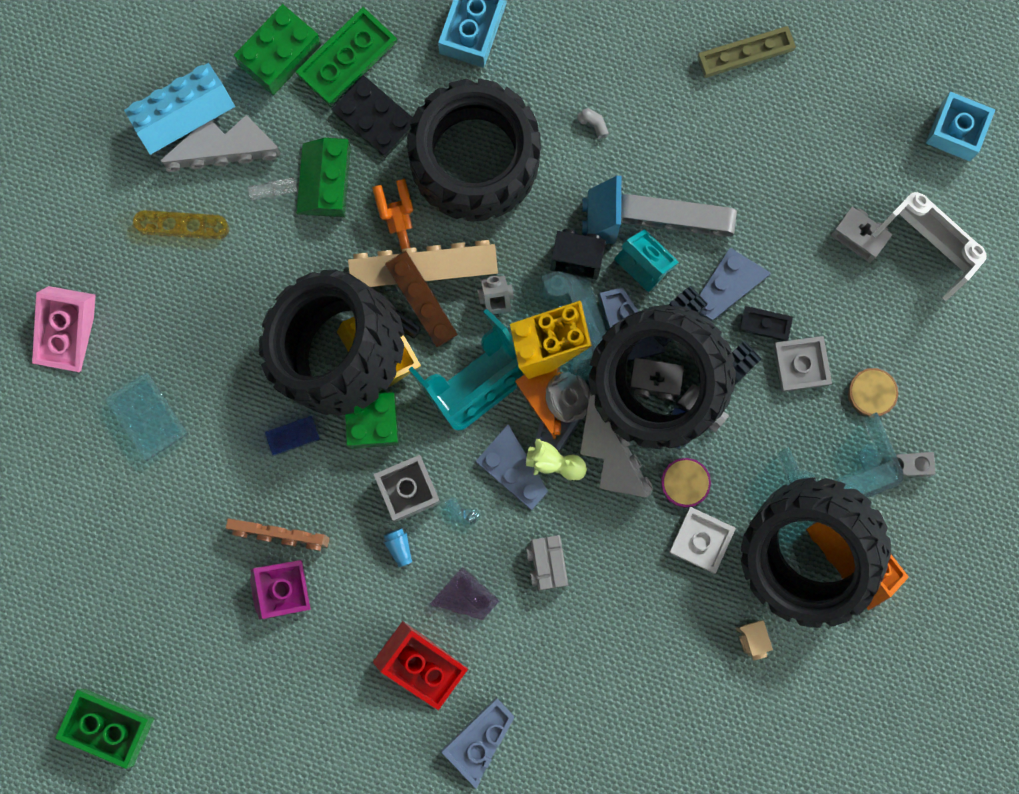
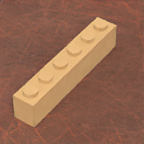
(432, 264)

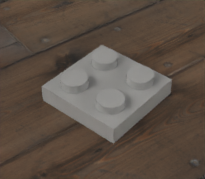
(802, 364)

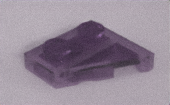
(466, 596)

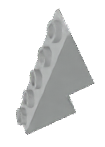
(211, 146)
(620, 467)

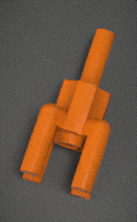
(396, 213)

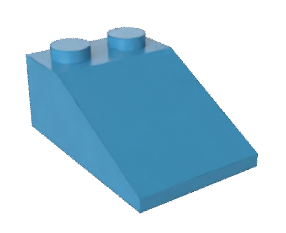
(603, 210)

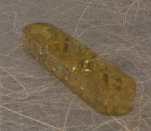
(182, 221)

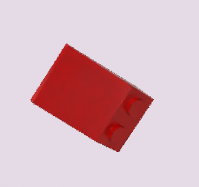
(419, 665)

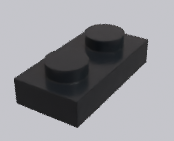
(766, 323)

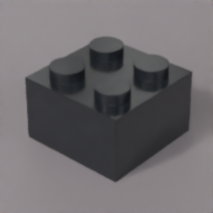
(577, 254)

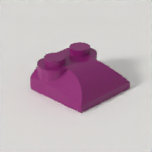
(279, 589)

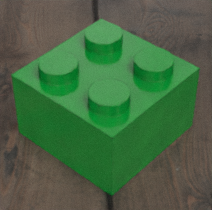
(374, 424)

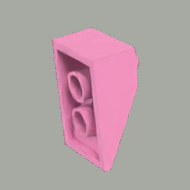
(62, 327)

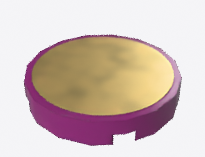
(685, 482)

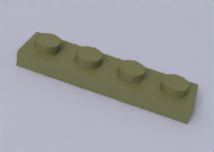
(746, 51)

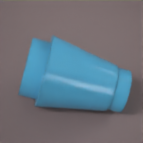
(398, 546)

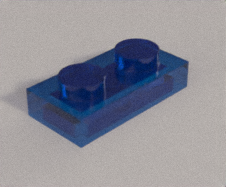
(292, 436)

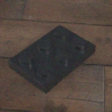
(373, 116)

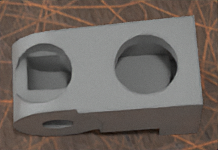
(917, 464)

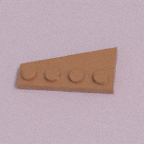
(288, 537)

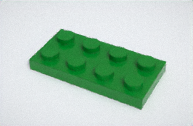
(346, 56)

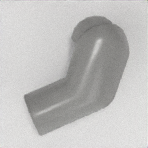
(592, 117)

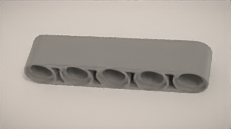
(678, 215)

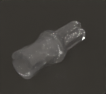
(272, 189)

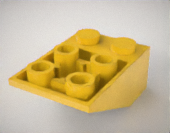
(550, 339)

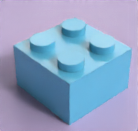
(960, 126)

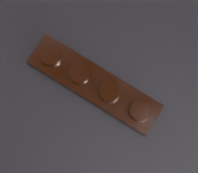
(421, 298)

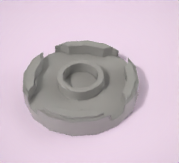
(567, 397)

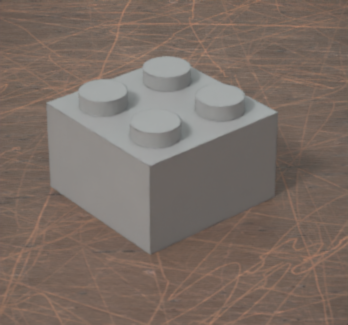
(407, 488)

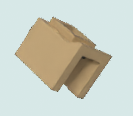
(755, 639)

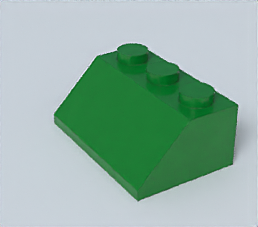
(324, 177)

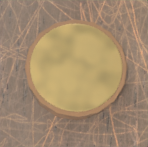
(873, 392)

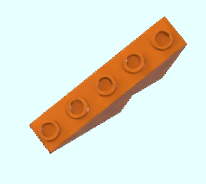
(535, 393)

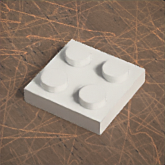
(702, 540)

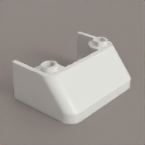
(942, 234)

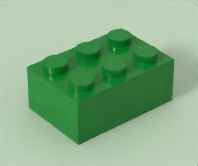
(277, 49)
(104, 728)

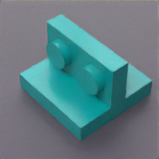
(645, 259)

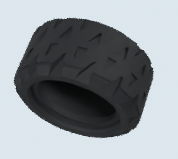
(464, 102)
(296, 319)
(620, 407)
(791, 593)

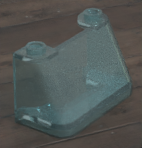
(570, 288)

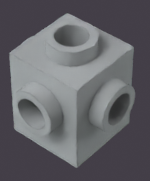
(496, 294)

